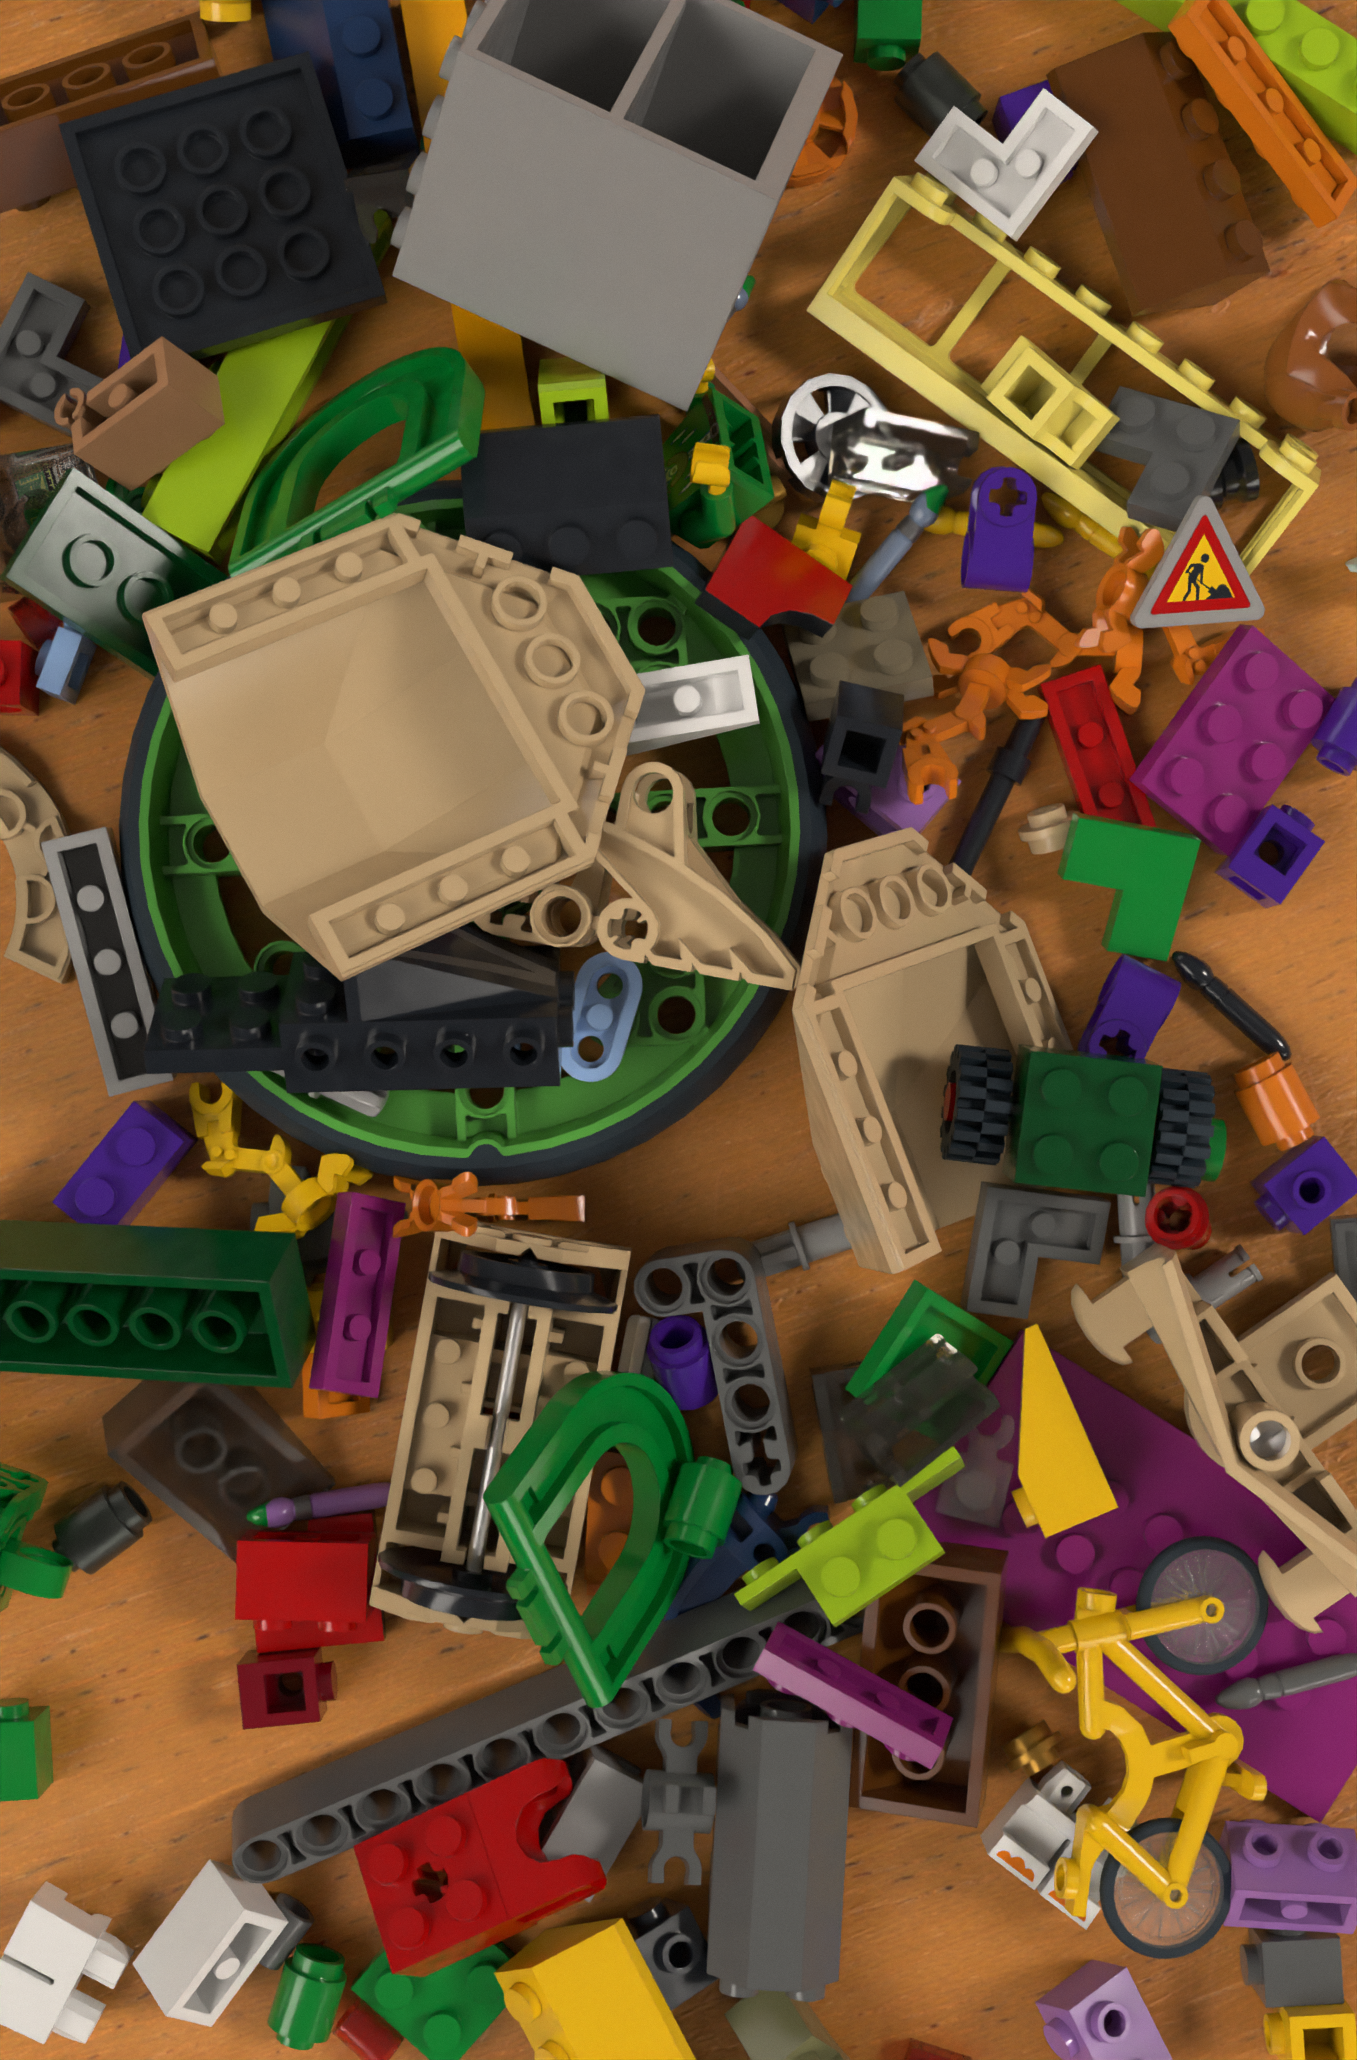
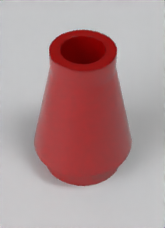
(1170, 1210)

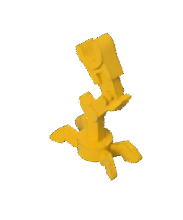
(306, 1201)

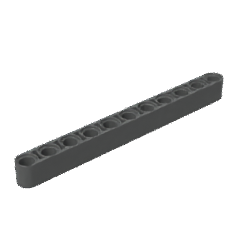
(523, 1723)

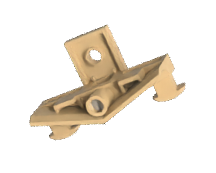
(1254, 1407)

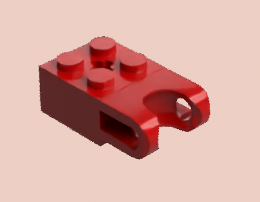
(492, 1867)

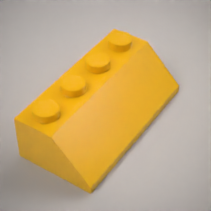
(590, 1997)

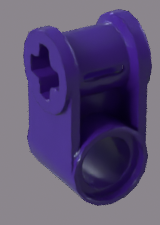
(997, 545)
(1130, 1007)

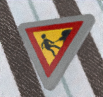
(1198, 577)

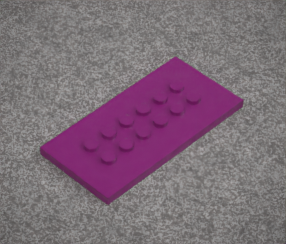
(1165, 1495)

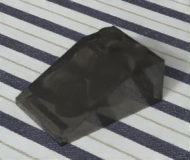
(211, 1454)

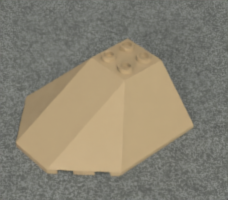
(397, 732)
(888, 983)

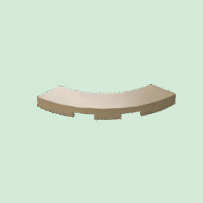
(26, 820)

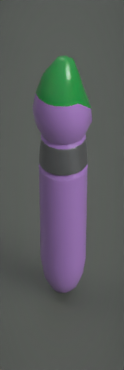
(282, 1510)

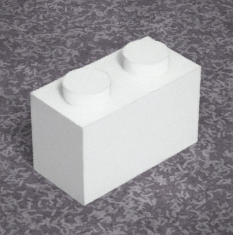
(209, 1944)

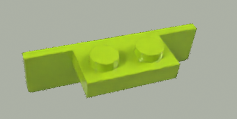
(863, 1553)

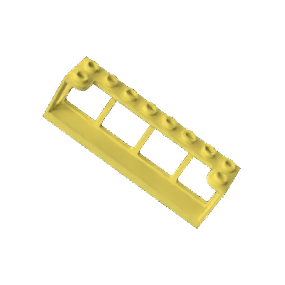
(959, 394)

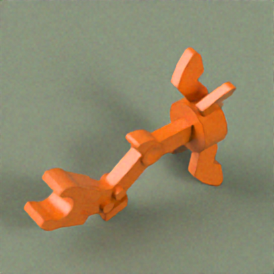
(1120, 593)
(999, 624)
(983, 684)
(440, 1206)

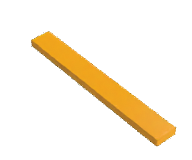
(487, 347)

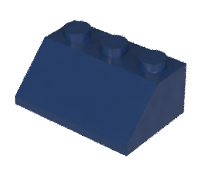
(356, 68)

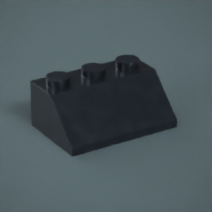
(572, 495)

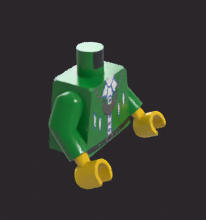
(715, 467)

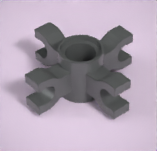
(678, 1802)

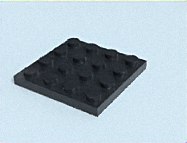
(223, 211)

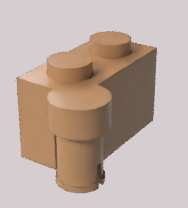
(143, 414)

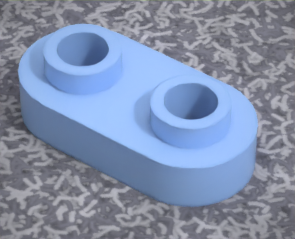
(602, 1017)

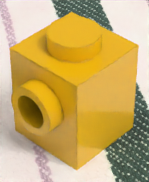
(1311, 2032)

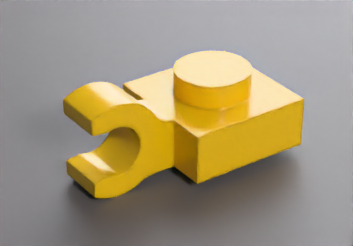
(827, 537)

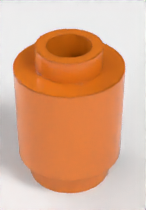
(1275, 1102)

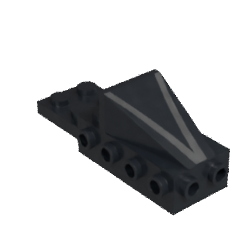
(421, 1004)

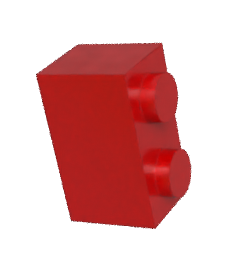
(304, 1578)

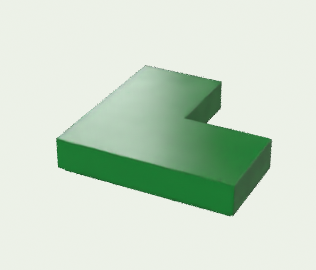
(1145, 867)

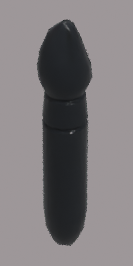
(1199, 976)

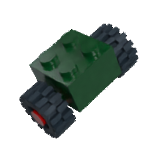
(1077, 1118)

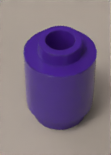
(1338, 733)
(682, 1361)

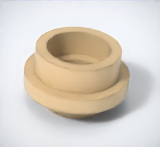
(1046, 828)

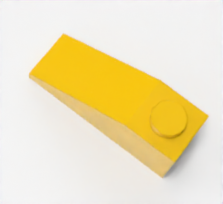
(1054, 1454)

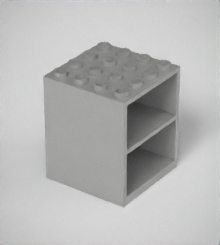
(609, 174)

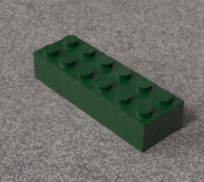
(153, 1303)

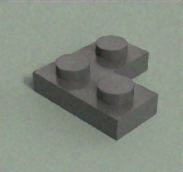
(34, 350)
(1180, 449)
(1014, 1230)

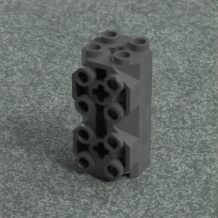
(778, 1847)

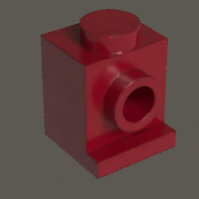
(271, 1704)

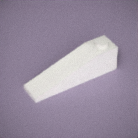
(694, 703)

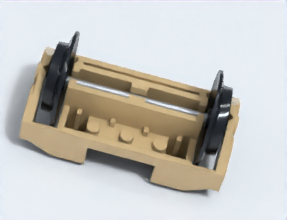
(501, 1339)

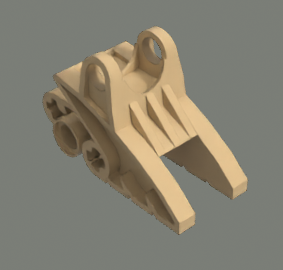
(674, 885)

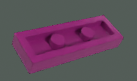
(357, 1295)
(853, 1695)

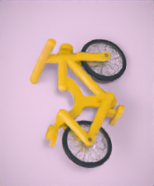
(1201, 1615)

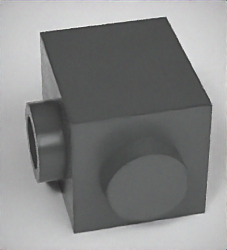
(1293, 1967)

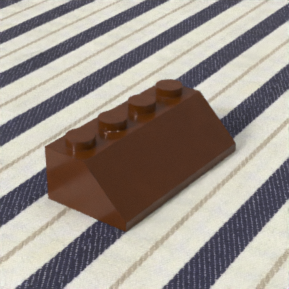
(84, 84)
(1161, 175)
(942, 1645)

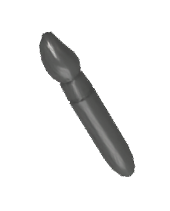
(1289, 1681)

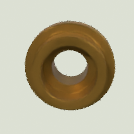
(1032, 1749)

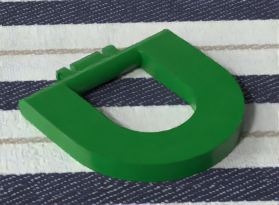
(441, 433)
(539, 1483)

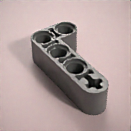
(733, 1363)

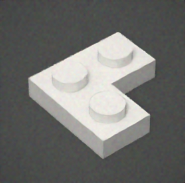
(1011, 178)

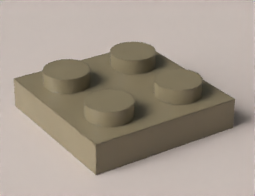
(868, 646)

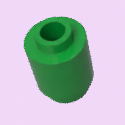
(701, 1507)
(308, 1996)

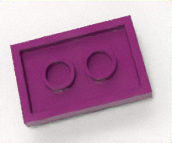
(1233, 740)

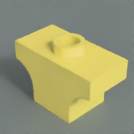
(1048, 403)

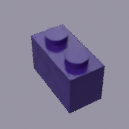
(126, 1167)

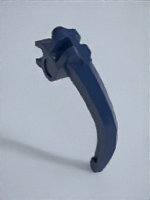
(752, 1538)

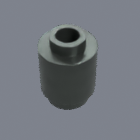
(932, 89)
(101, 1527)

